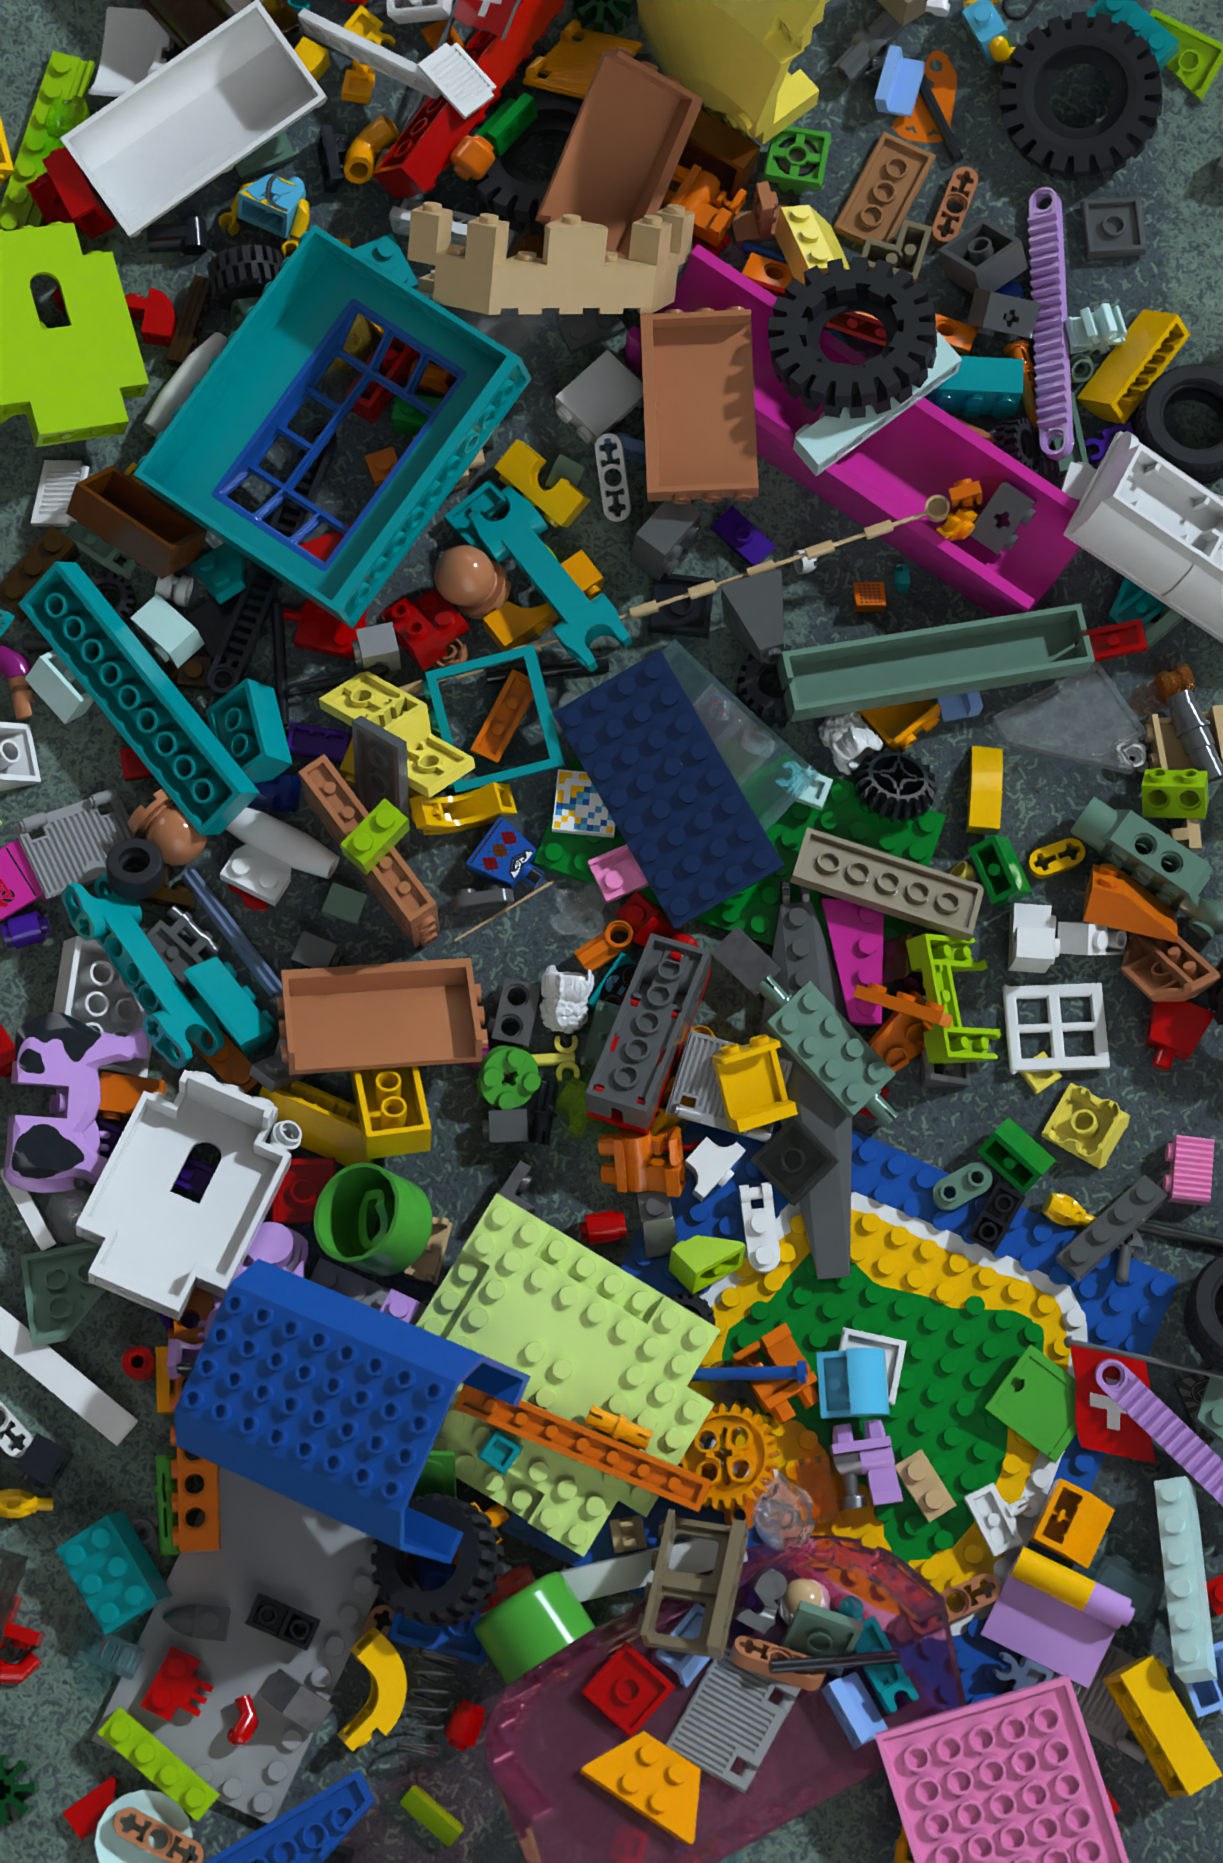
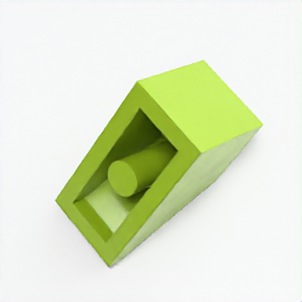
(704, 1260)

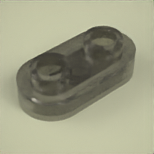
(732, 1390)

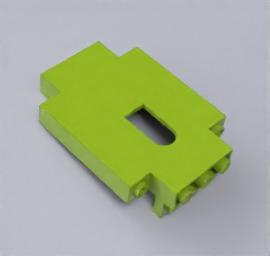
(70, 375)

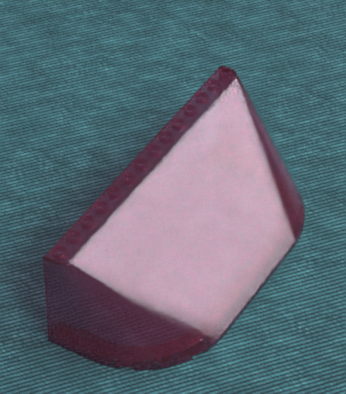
(550, 1730)

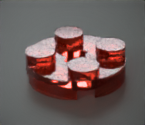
(510, 1584)

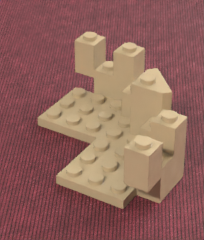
(569, 276)

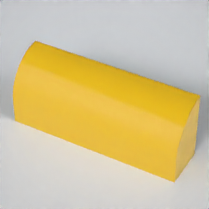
(1134, 365)
(326, 1122)

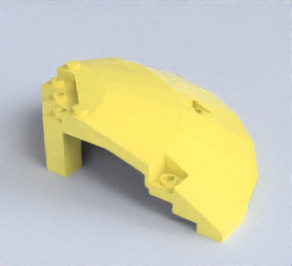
(737, 57)

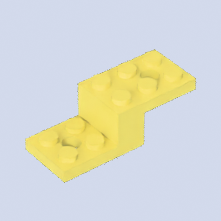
(430, 760)

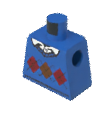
(505, 857)

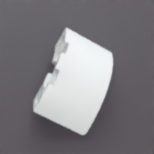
(131, 50)

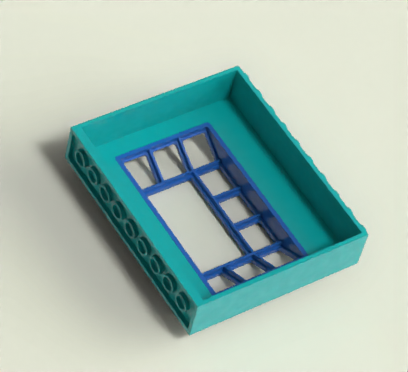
(268, 376)

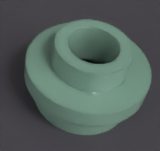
(1086, 369)

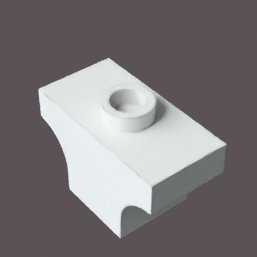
(712, 1165)

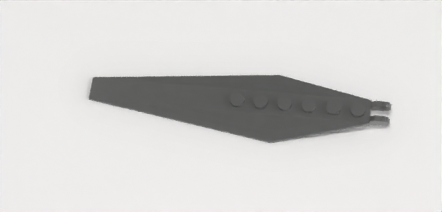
(826, 1208)

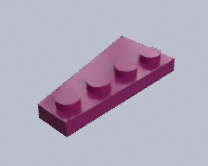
(858, 954)

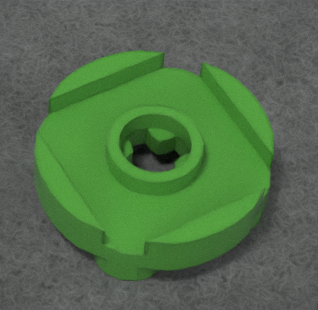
(491, 1074)

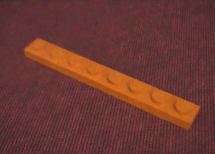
(588, 1447)

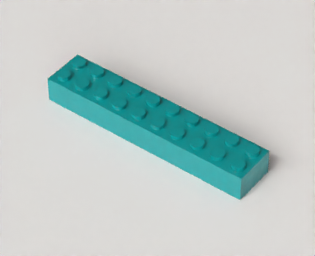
(138, 698)

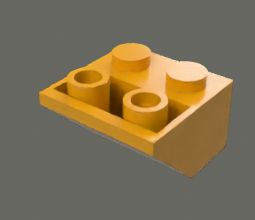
(1071, 1523)

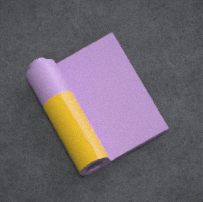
(1056, 1616)

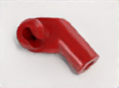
(18, 1672)
(246, 1724)

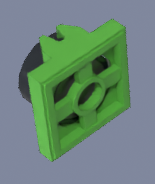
(796, 160)

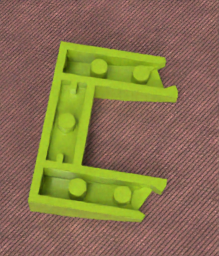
(937, 959)

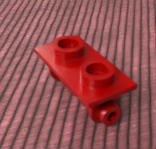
(48, 200)

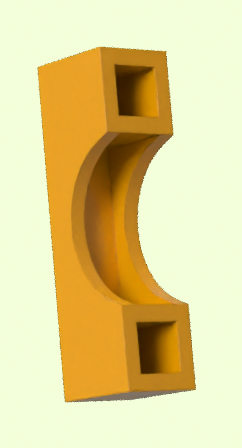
(514, 625)

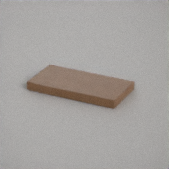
(884, 191)

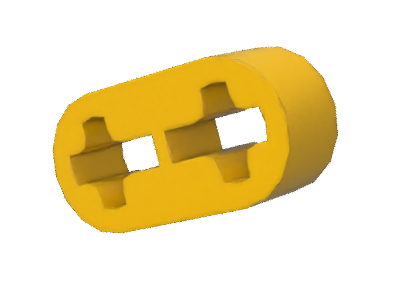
(1053, 851)

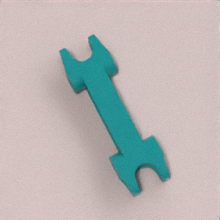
(580, 619)
(170, 1014)

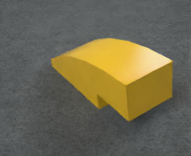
(985, 790)

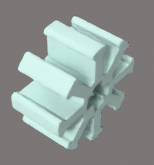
(1096, 330)

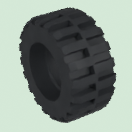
(467, 1587)

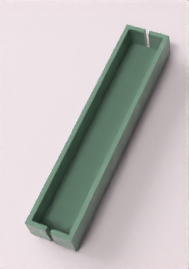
(934, 662)

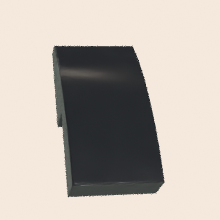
(996, 1217)
(282, 1621)

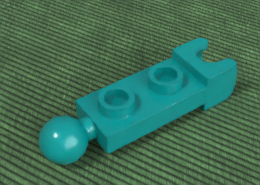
(884, 1678)

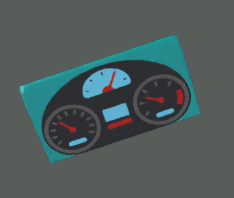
(615, 983)

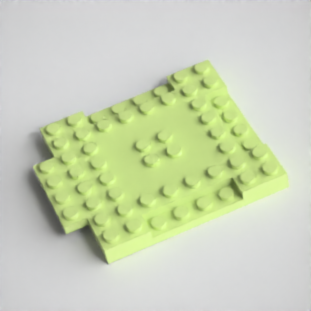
(585, 1341)

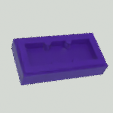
(743, 537)
(315, 741)

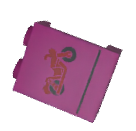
(17, 881)

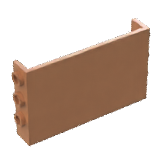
(621, 148)
(699, 405)
(391, 877)
(380, 1016)

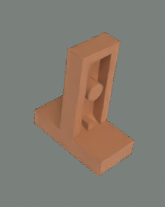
(761, 221)

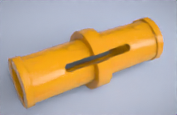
(618, 1427)

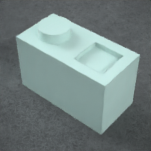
(167, 631)
(59, 687)

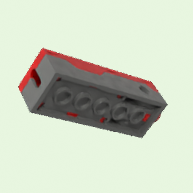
(649, 1032)

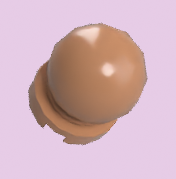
(471, 581)
(167, 829)

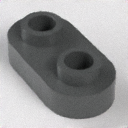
(470, 901)

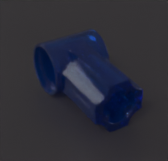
(279, 793)

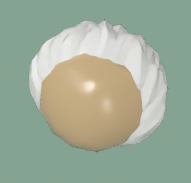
(805, 1590)

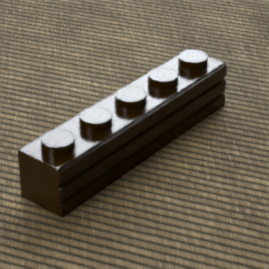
(190, 321)

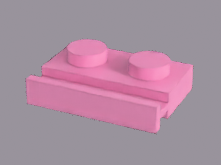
(617, 874)

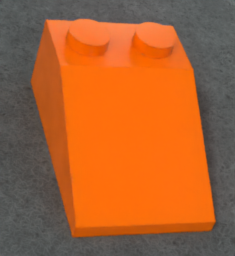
(1124, 904)

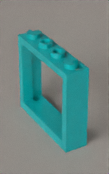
(439, 717)

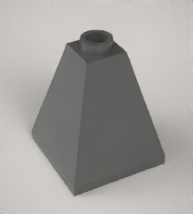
(756, 614)

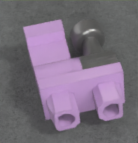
(865, 1457)

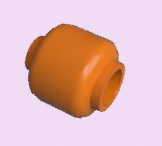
(472, 157)

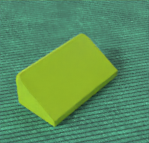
(432, 1815)

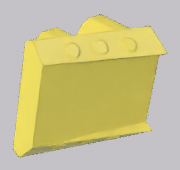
(1086, 1125)

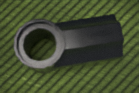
(187, 236)

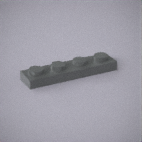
(1111, 1228)

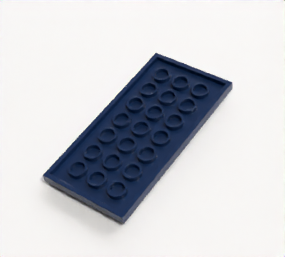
(668, 789)

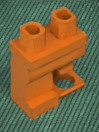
(696, 193)
(637, 1168)
(774, 1394)

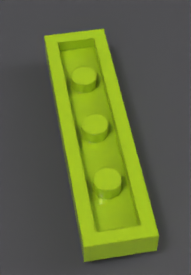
(158, 1763)

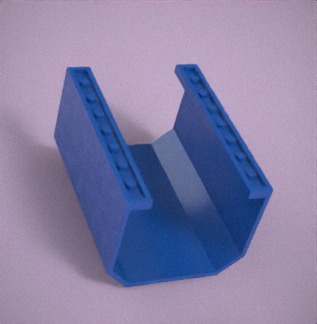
(330, 1403)

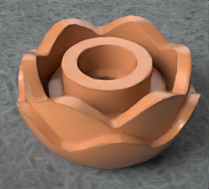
(456, 654)

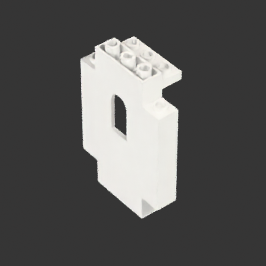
(161, 1242)

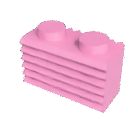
(1190, 1170)

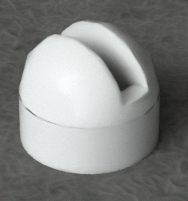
(804, 565)

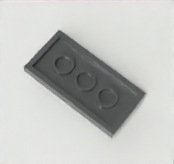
(380, 768)

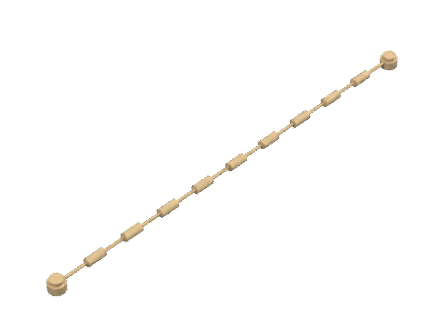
(936, 510)

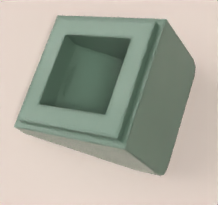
(566, 469)

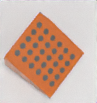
(869, 597)

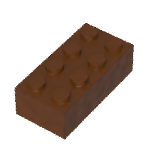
(721, 153)
(136, 522)

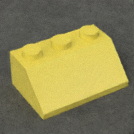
(806, 240)

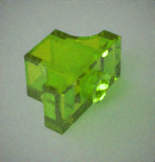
(65, 116)
(573, 1105)

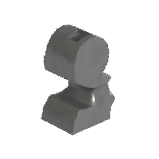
(767, 1587)

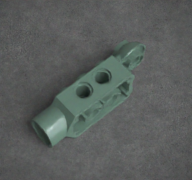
(1152, 861)

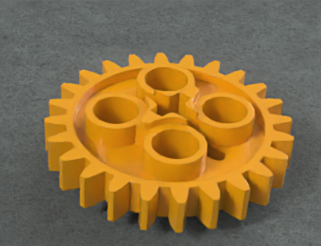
(754, 1452)

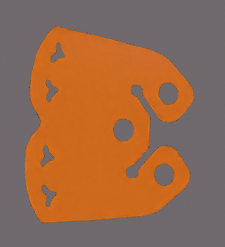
(944, 91)

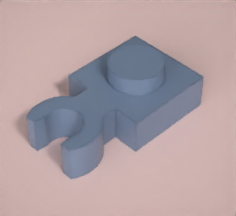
(1022, 1674)

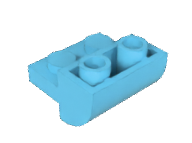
(853, 1383)

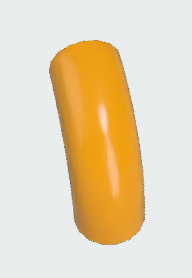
(367, 148)

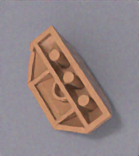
(1166, 968)

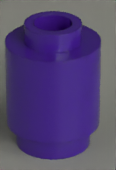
(25, 930)

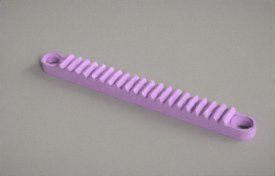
(1050, 334)
(1164, 1427)

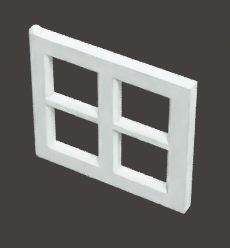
(1055, 1027)

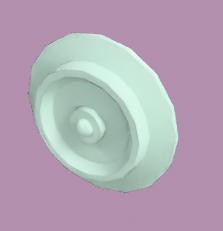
(115, 1849)

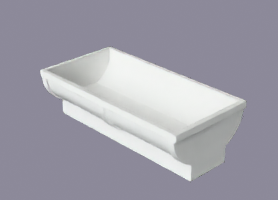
(194, 118)
(1155, 530)

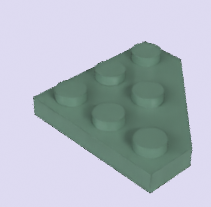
(58, 1290)

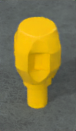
(1065, 1211)
(20, 1503)

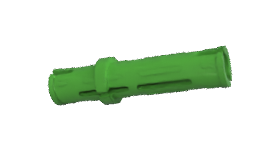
(166, 1517)

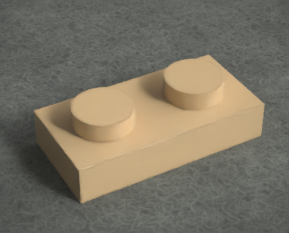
(924, 1486)

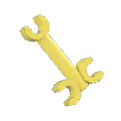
(564, 1058)

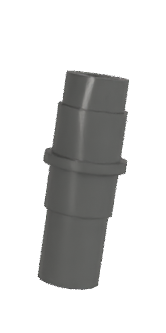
(1195, 734)

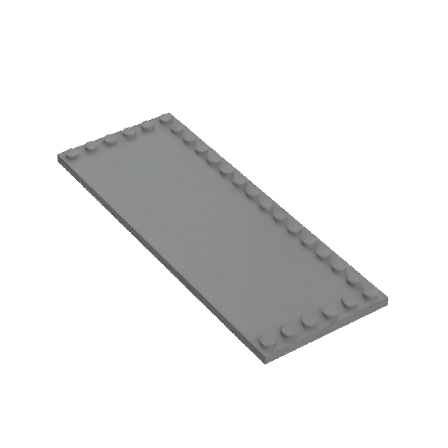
(291, 1557)

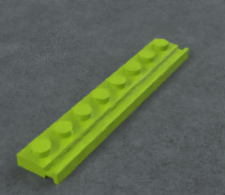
(63, 79)

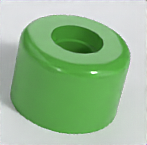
(348, 1217)
(532, 1626)

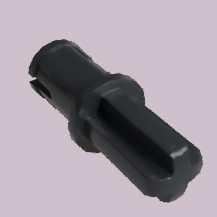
(544, 1113)

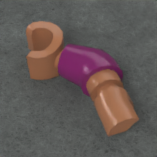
(15, 669)

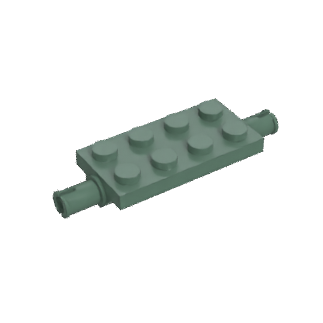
(829, 1049)

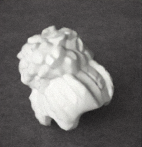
(848, 740)
(565, 999)

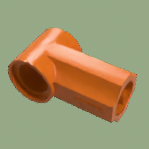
(434, 379)
(602, 949)

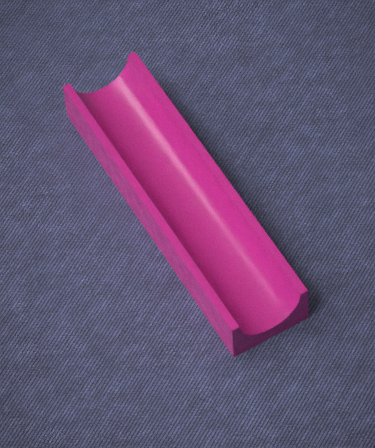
(896, 466)

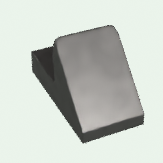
(273, 1072)
(518, 1182)
(657, 1223)

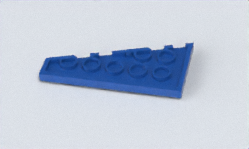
(308, 1830)

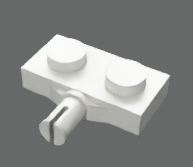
(996, 1518)

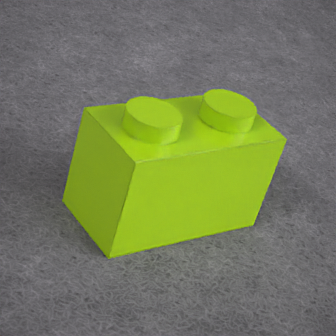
(375, 836)

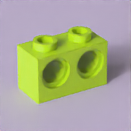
(1175, 800)

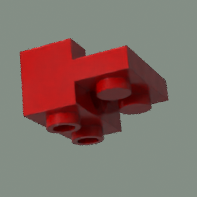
(425, 626)

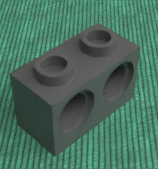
(523, 1015)

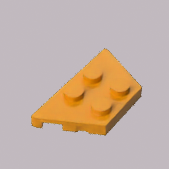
(652, 1783)

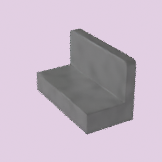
(745, 960)

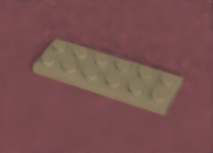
(888, 884)

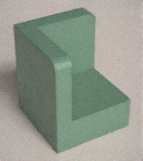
(344, 904)

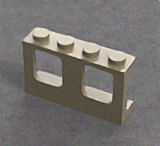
(714, 1591)

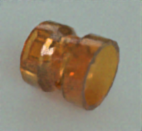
(1175, 681)

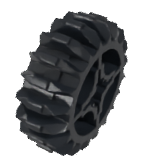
(894, 785)

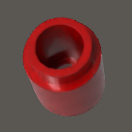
(603, 1228)
(148, 1368)
(465, 1725)

